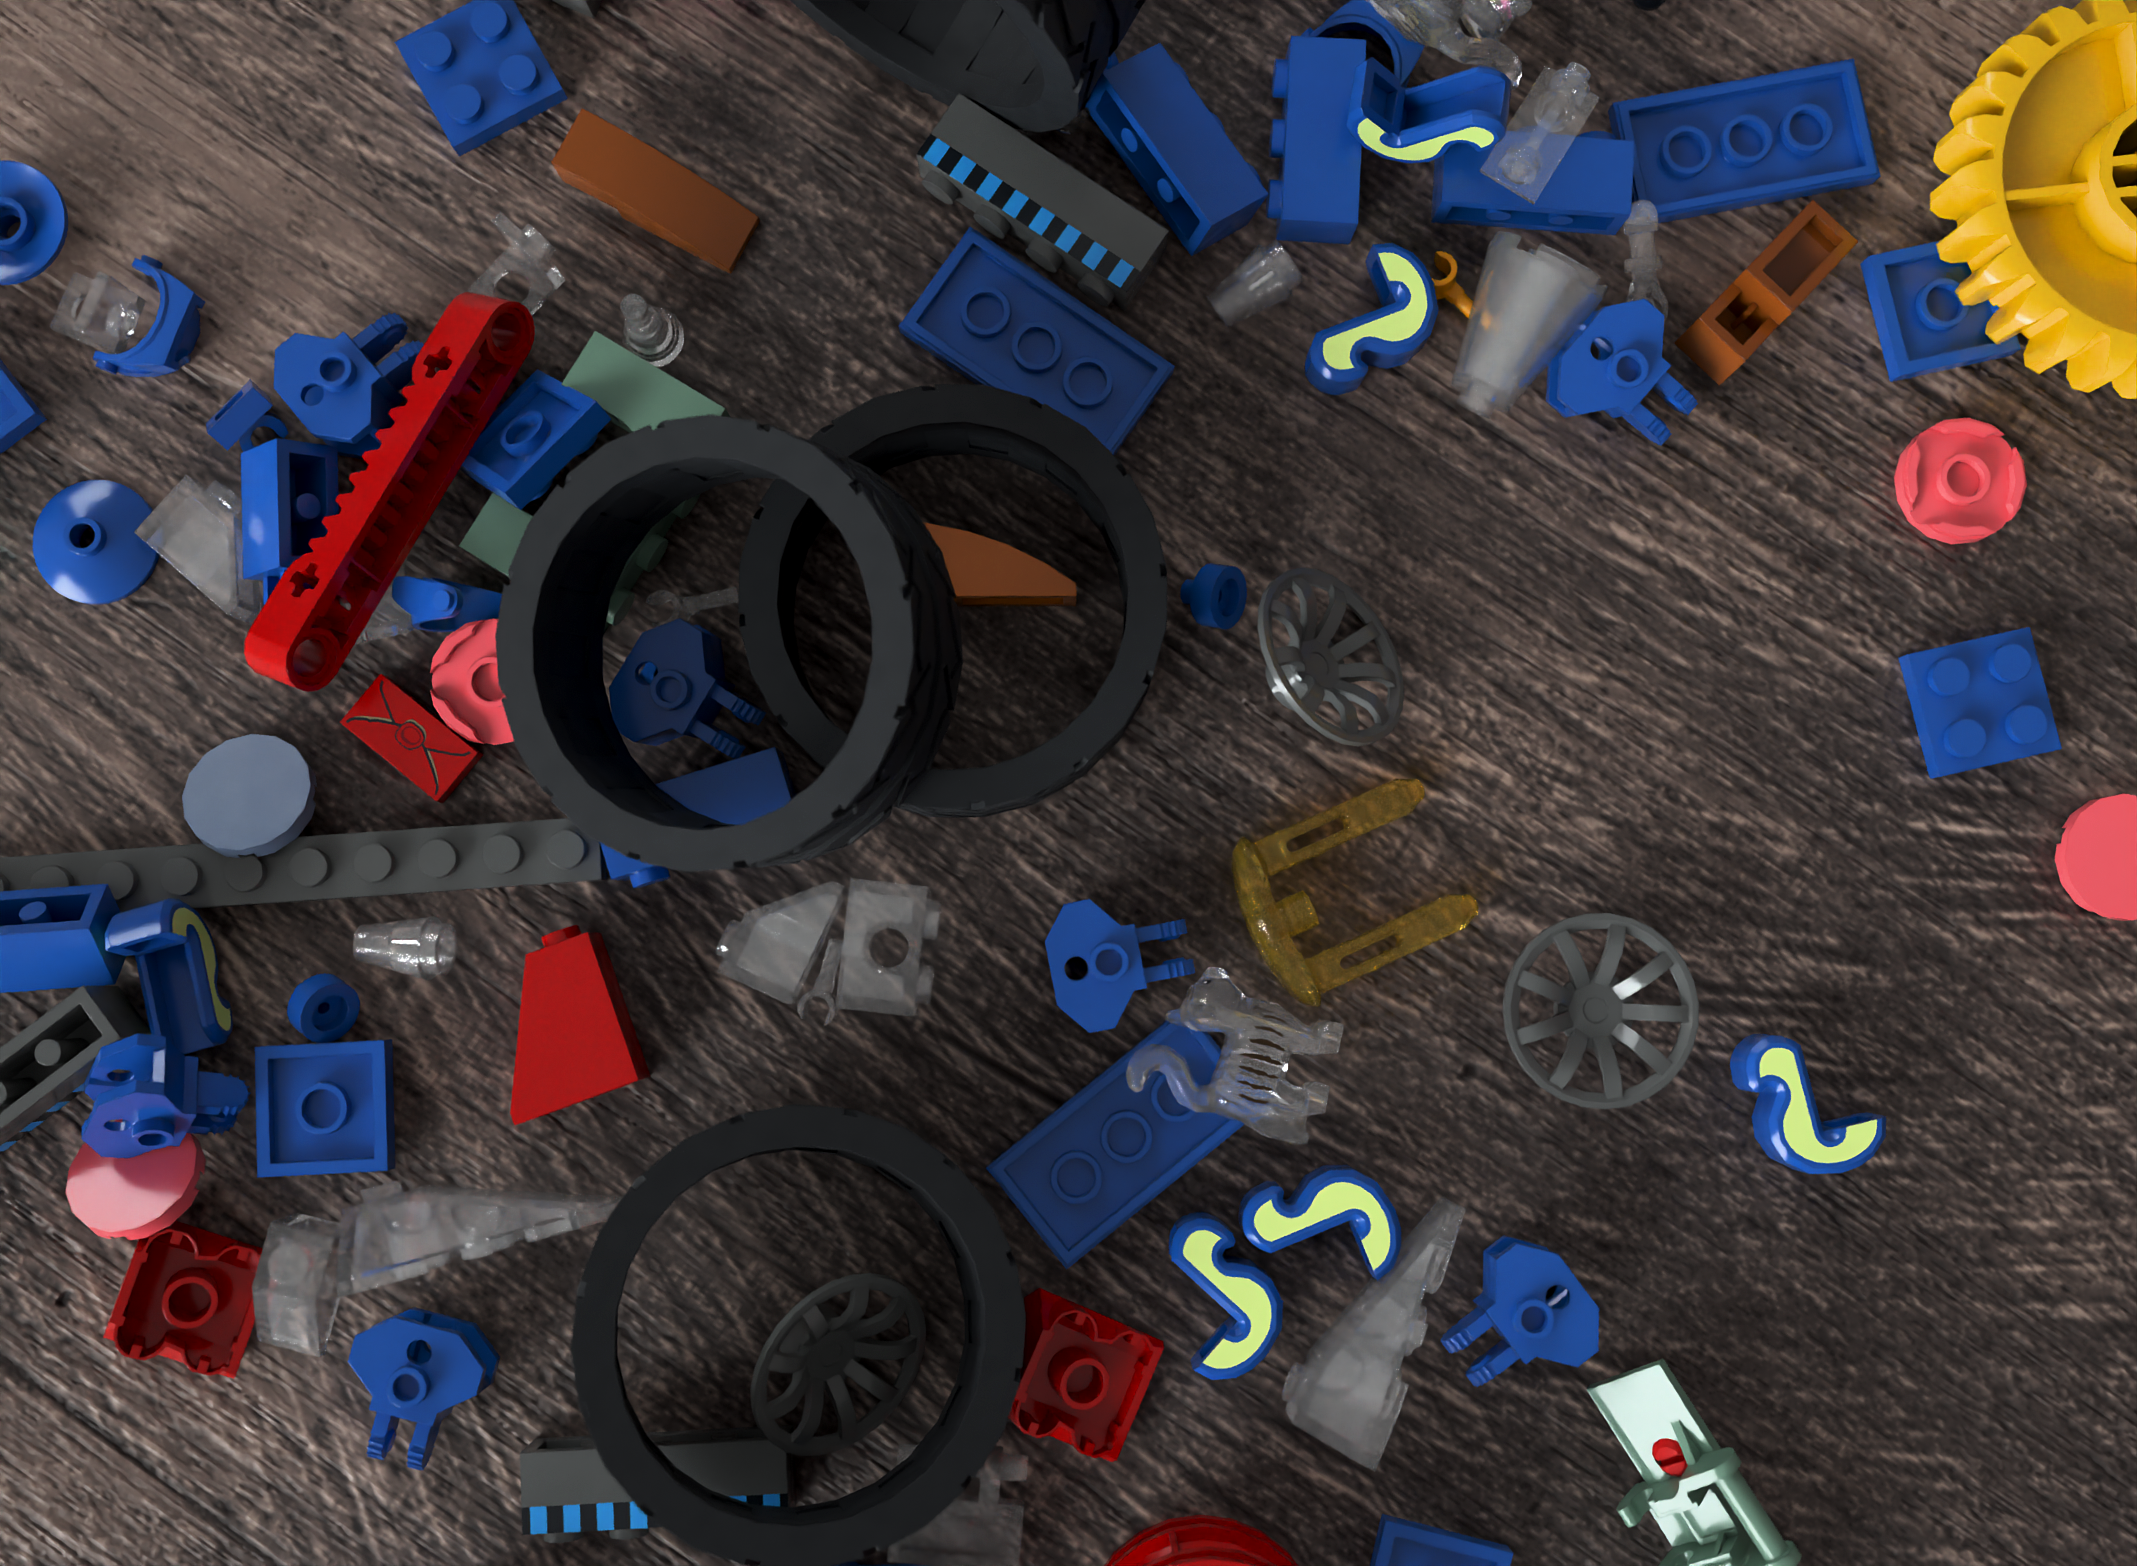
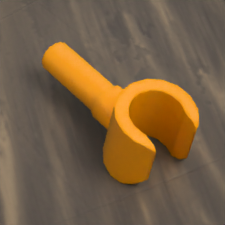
(1448, 287)

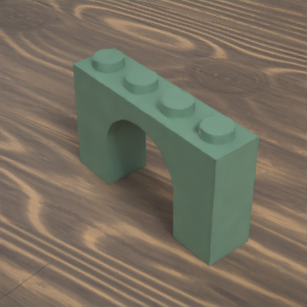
(633, 397)

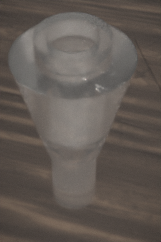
(650, 331)

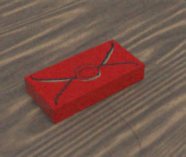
(411, 738)

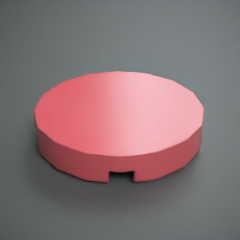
(1960, 481)
(468, 686)
(2100, 857)
(134, 1193)

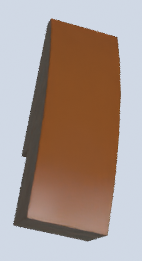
(654, 191)
(1766, 292)
(997, 573)

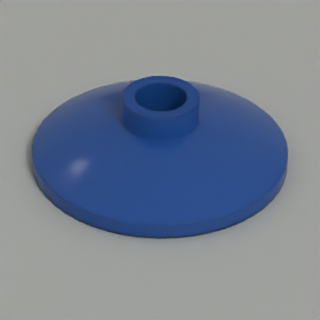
(39, 206)
(117, 558)

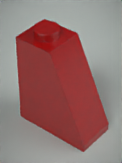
(571, 1027)

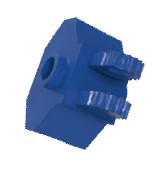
(1625, 371)
(339, 386)
(677, 689)
(1111, 959)
(156, 1099)
(1517, 1308)
(416, 1381)

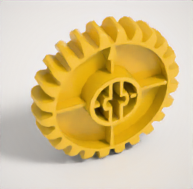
(2051, 192)

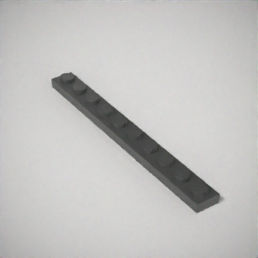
(327, 866)

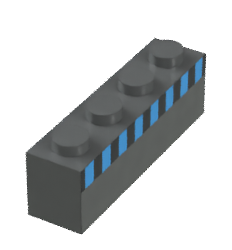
(1040, 203)
(54, 1054)
(572, 1492)

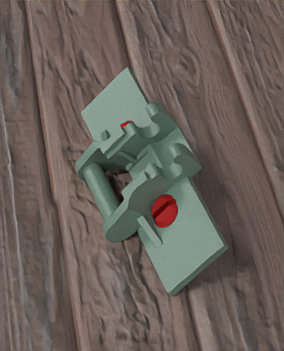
(1687, 1477)

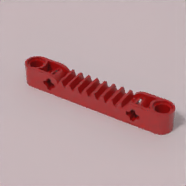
(306, 632)

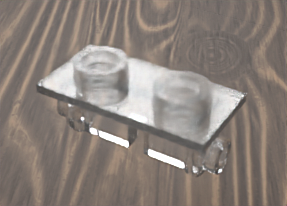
(1542, 131)

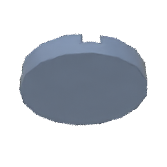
(249, 796)

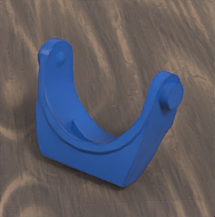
(1363, 17)
(171, 335)
(443, 604)

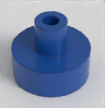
(1216, 595)
(323, 1008)

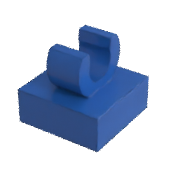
(242, 416)

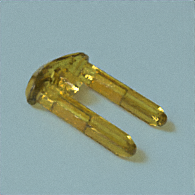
(1275, 923)

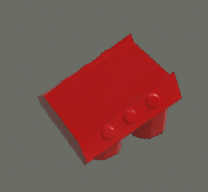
(187, 1300)
(1081, 1375)

